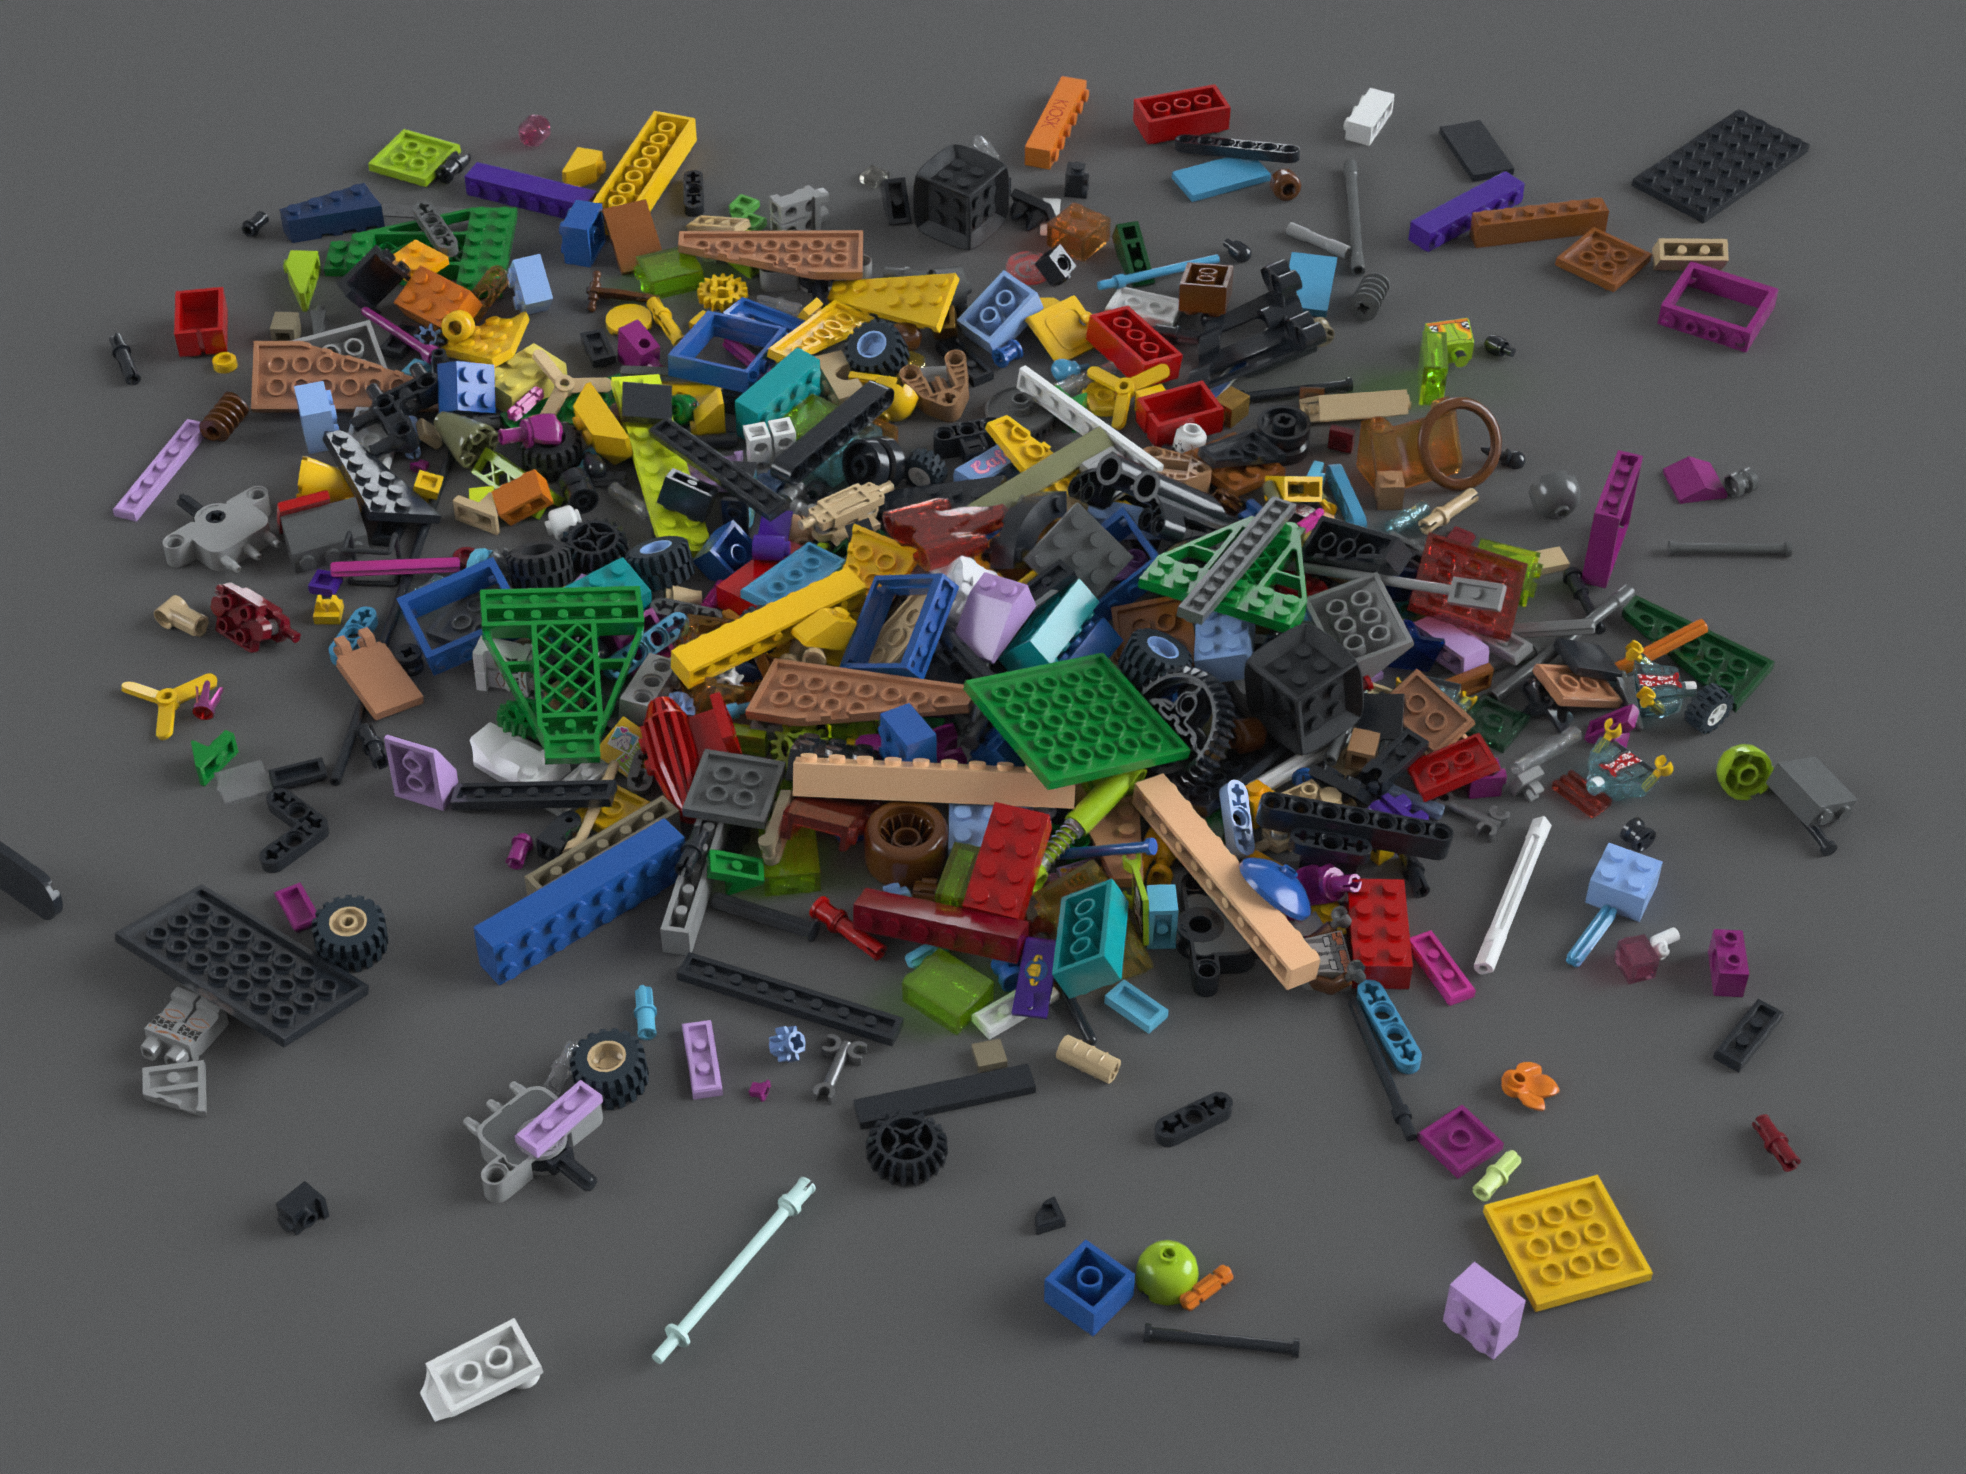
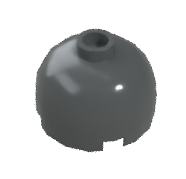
(1555, 494)

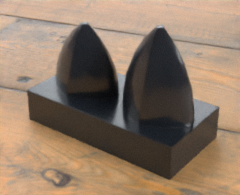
(1037, 209)

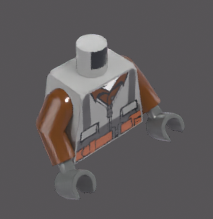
(1335, 968)

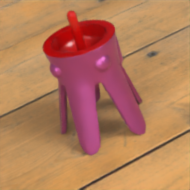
(204, 707)

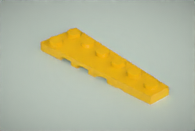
(820, 331)

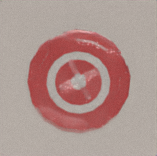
(1023, 268)

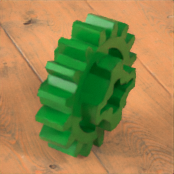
(513, 719)

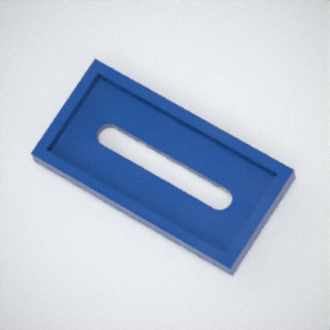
(749, 309)

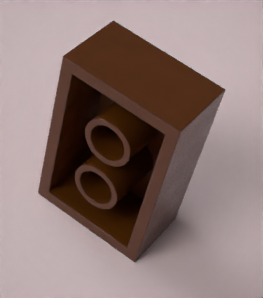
(1205, 288)

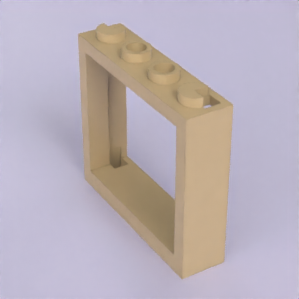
(1356, 405)

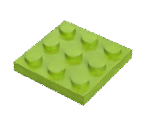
(413, 157)

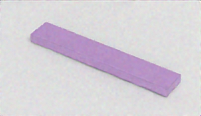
(159, 472)

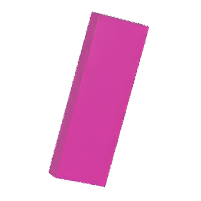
(1441, 968)

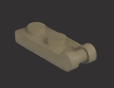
(771, 842)

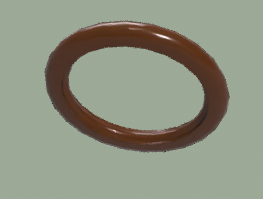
(1423, 443)

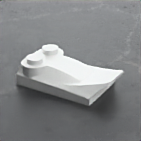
(512, 757)
(480, 1371)

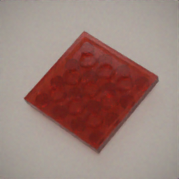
(1449, 558)

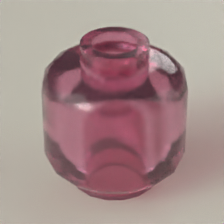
(534, 130)

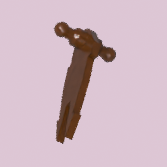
(595, 292)

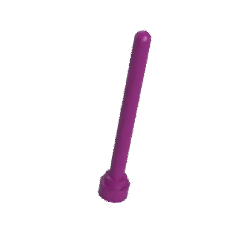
(425, 350)

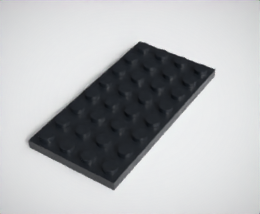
(1720, 165)
(242, 965)

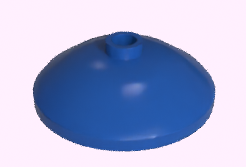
(1277, 886)

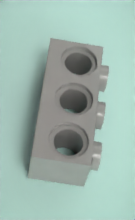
(651, 681)

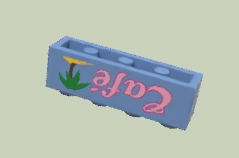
(988, 464)

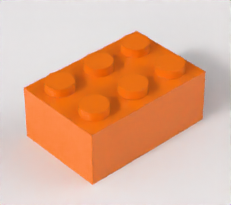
(431, 297)

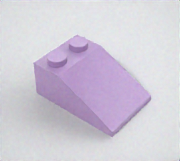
(994, 615)
(420, 773)

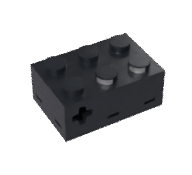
(823, 748)

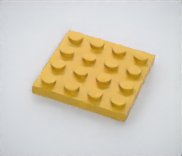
(1567, 1243)

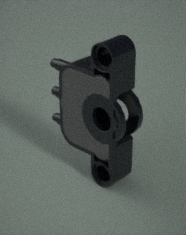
(1209, 940)

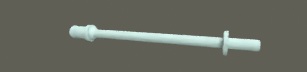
(788, 1205)

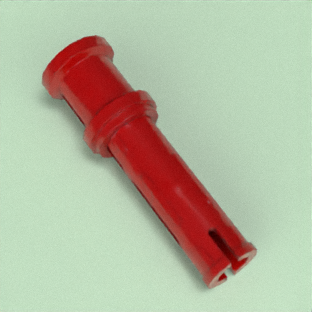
(838, 922)

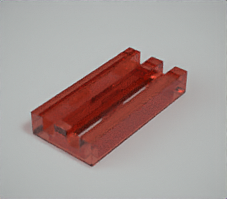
(1578, 784)

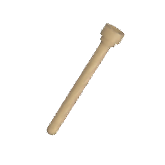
(592, 812)

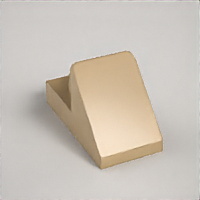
(477, 514)

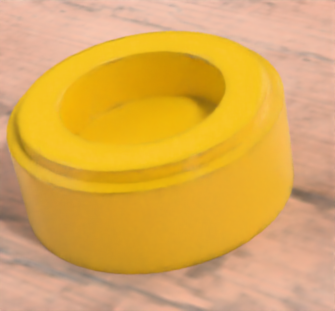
(224, 362)

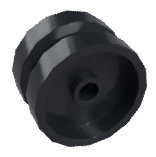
(1288, 430)
(873, 461)

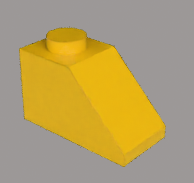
(584, 167)
(709, 415)
(826, 629)

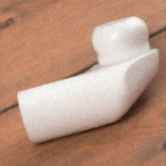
(1662, 940)

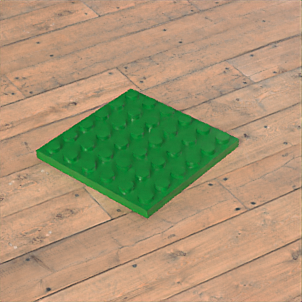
(1076, 720)

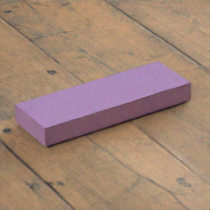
(702, 1059)
(558, 1119)

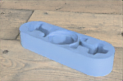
(1235, 800)

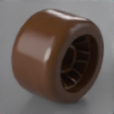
(906, 843)

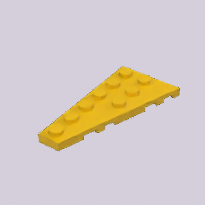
(908, 299)
(1023, 449)
(868, 557)

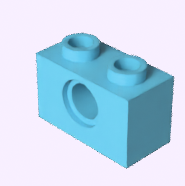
(1162, 916)

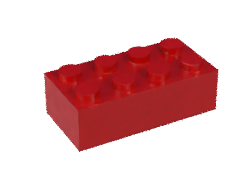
(1181, 112)
(1131, 343)
(1008, 861)
(1380, 932)

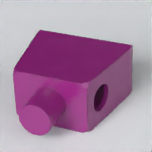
(637, 346)

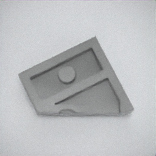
(177, 1086)

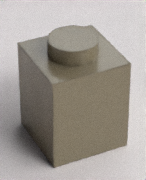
(285, 326)

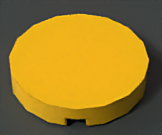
(626, 314)
(1100, 399)

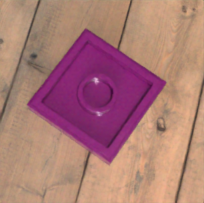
(1460, 1141)

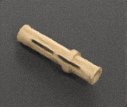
(1441, 515)

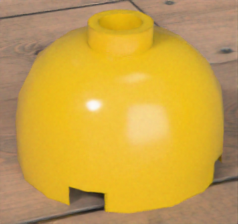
(903, 403)

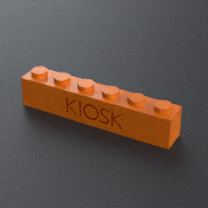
(1056, 122)

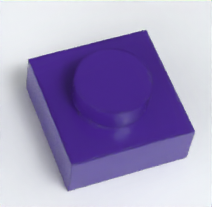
(324, 583)

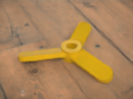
(1126, 388)
(168, 700)

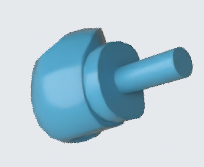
(1062, 368)

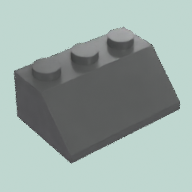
(318, 533)

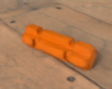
(1206, 1287)

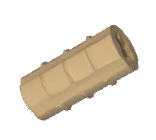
(1088, 1059)

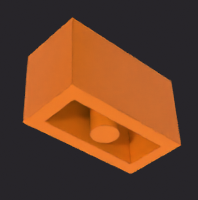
(522, 497)

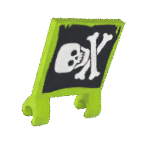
(1139, 900)

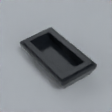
(298, 774)

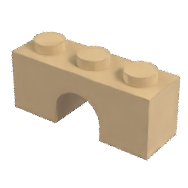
(834, 377)

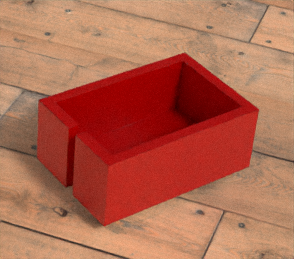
(201, 321)
(1167, 410)

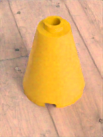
(319, 476)

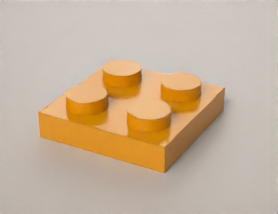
(420, 254)

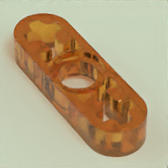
(497, 284)

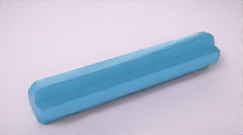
(1591, 935)

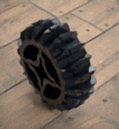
(595, 544)
(907, 1157)

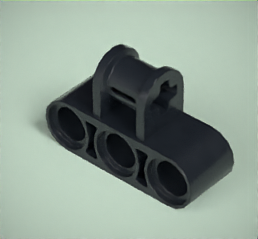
(963, 439)

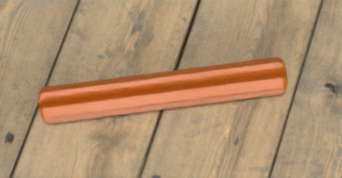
(1668, 643)

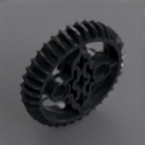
(1196, 710)

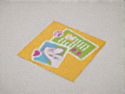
(622, 745)

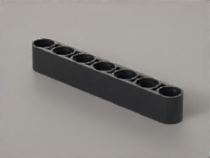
(832, 433)
(1382, 829)

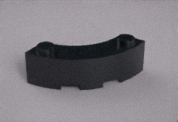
(1024, 526)

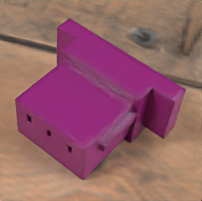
(420, 465)
(760, 1090)

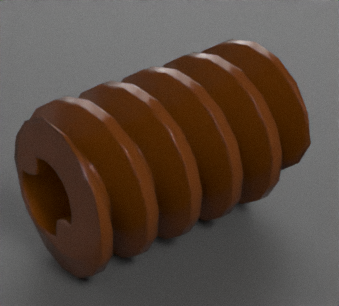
(224, 417)

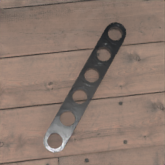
(1237, 148)

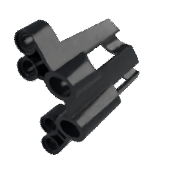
(1288, 335)
(1168, 499)

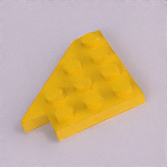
(490, 342)

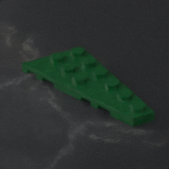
(1705, 658)

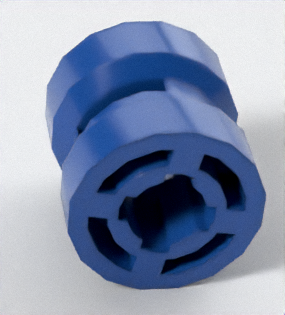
(1007, 974)

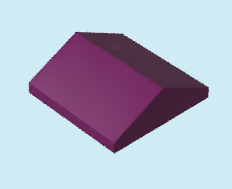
(1694, 481)

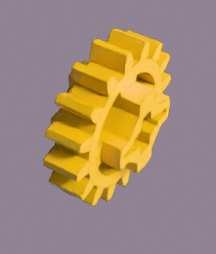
(721, 292)

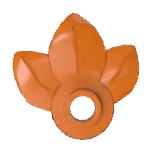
(1529, 1085)

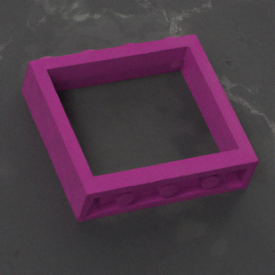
(1726, 286)
(1611, 511)

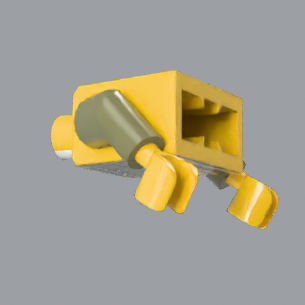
(1298, 490)

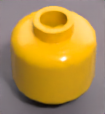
(453, 331)

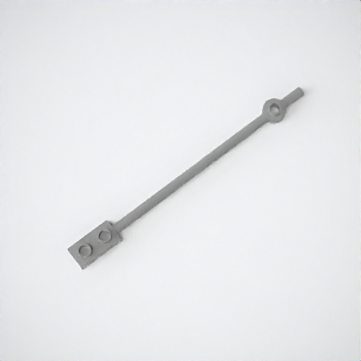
(1462, 592)

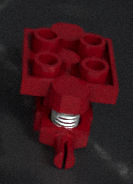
(249, 618)

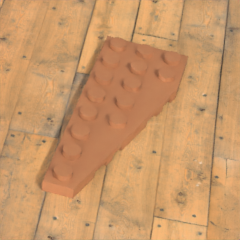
(824, 694)

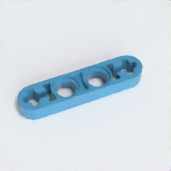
(1345, 495)
(646, 645)
(1387, 1026)

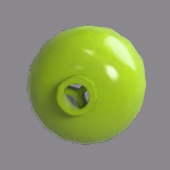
(1744, 771)
(1166, 1272)

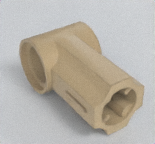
(178, 614)

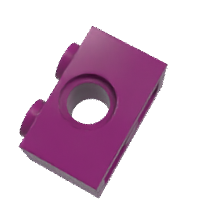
(1728, 963)

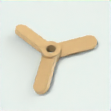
(574, 385)

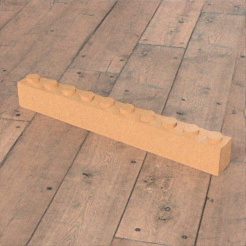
(924, 781)
(1219, 875)

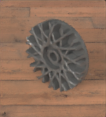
(1022, 409)

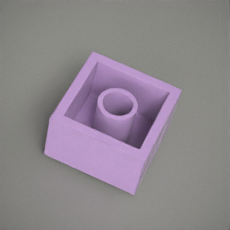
(1483, 1310)

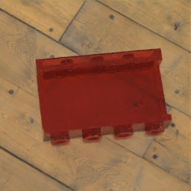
(830, 815)

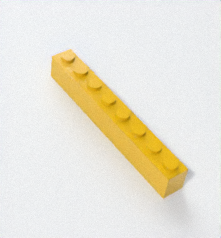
(763, 628)

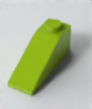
(303, 273)

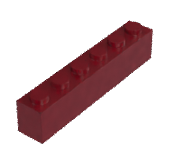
(940, 925)

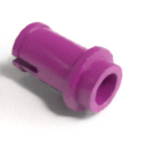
(521, 846)

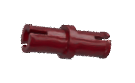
(1776, 1143)

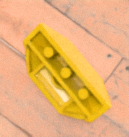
(600, 426)

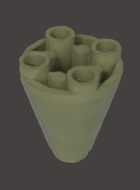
(465, 437)

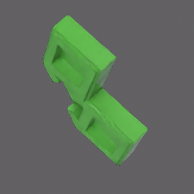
(744, 208)

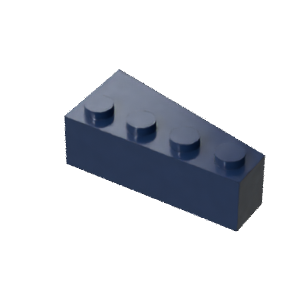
(332, 214)

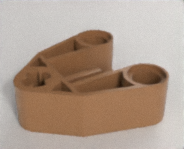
(946, 402)
(1182, 468)

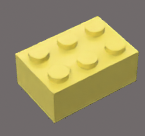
(520, 375)

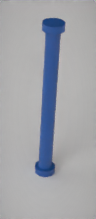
(1148, 846)

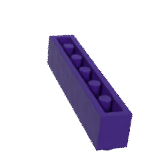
(524, 190)
(1455, 215)

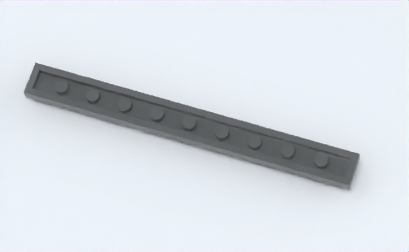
(1235, 561)

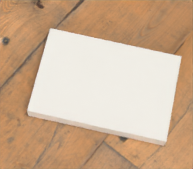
(1150, 306)

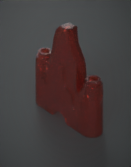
(943, 532)

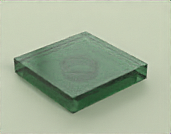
(1496, 722)

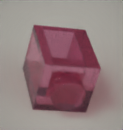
(1636, 958)

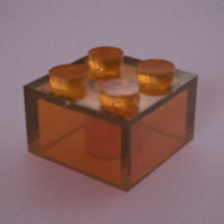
(1079, 231)

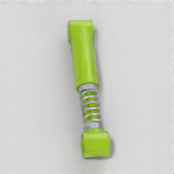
(1087, 816)

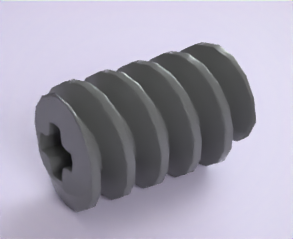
(1369, 296)

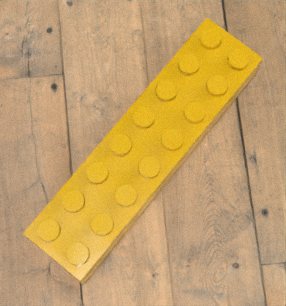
(649, 161)

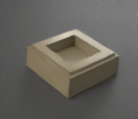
(989, 1055)

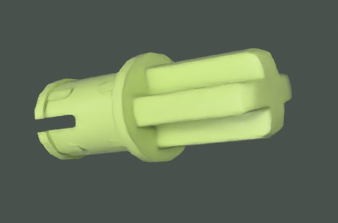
(1496, 1175)

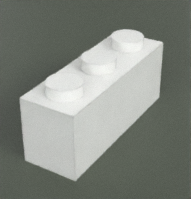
(1369, 116)

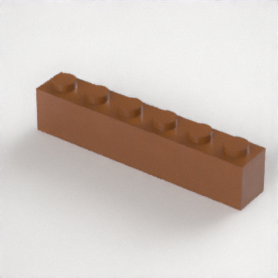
(1537, 222)

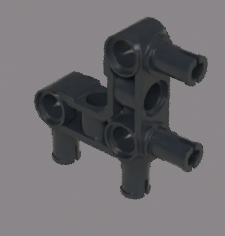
(393, 411)

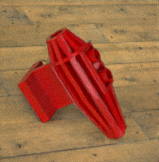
(678, 742)

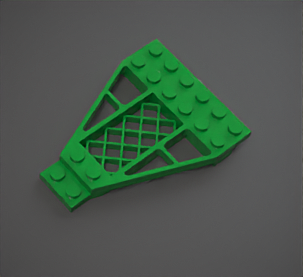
(480, 247)
(1252, 595)
(563, 614)

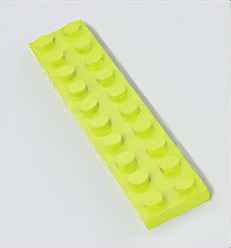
(652, 465)

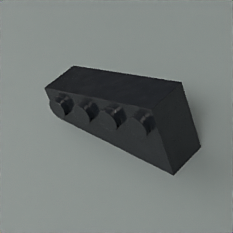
(1355, 548)

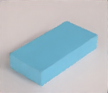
(1136, 1006)

